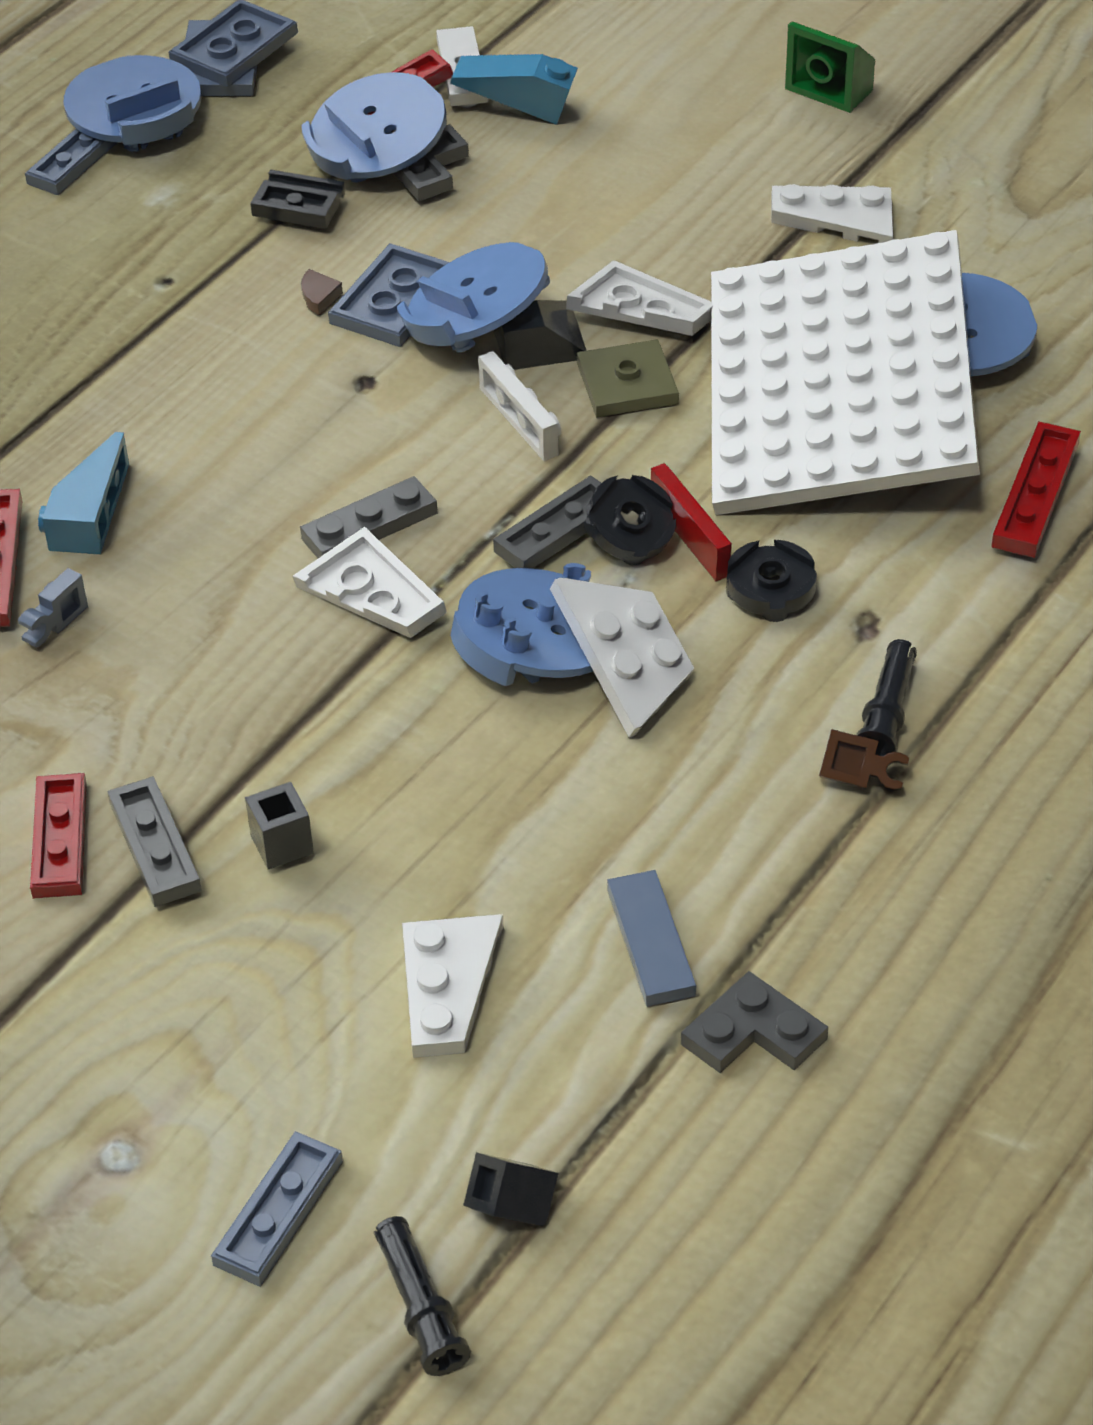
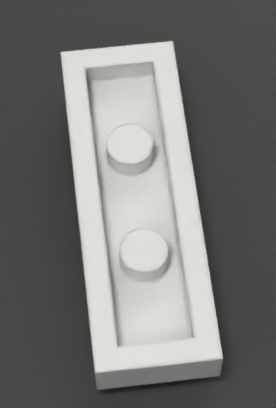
(519, 405)

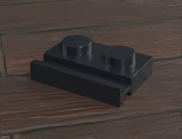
(297, 199)

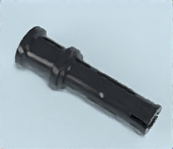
(884, 713)
(427, 1313)

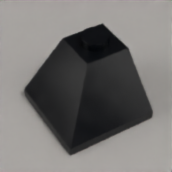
(540, 336)

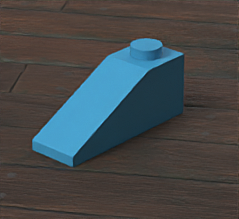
(520, 81)
(86, 500)

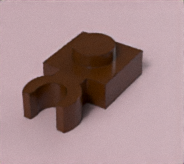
(853, 760)

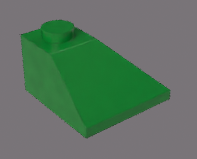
(827, 68)

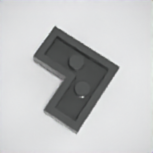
(428, 175)
(750, 1014)

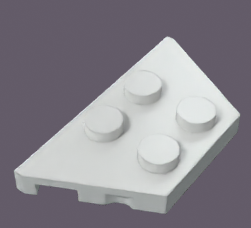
(625, 645)

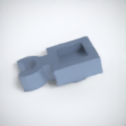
(58, 607)

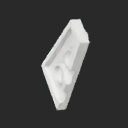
(843, 209)
(640, 299)
(373, 584)
(445, 979)

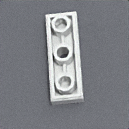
(452, 45)

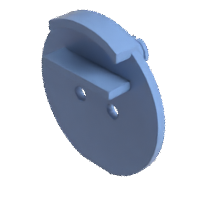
(133, 100)
(361, 145)
(475, 295)
(998, 321)
(503, 636)

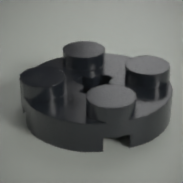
(617, 536)
(771, 597)

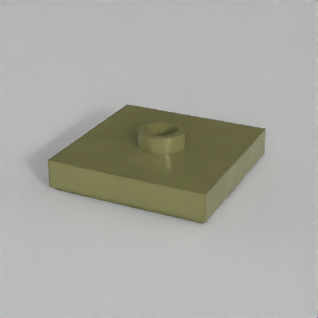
(627, 378)

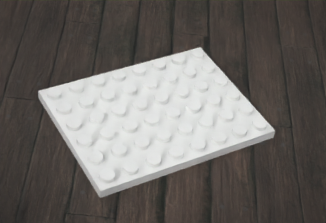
(840, 374)

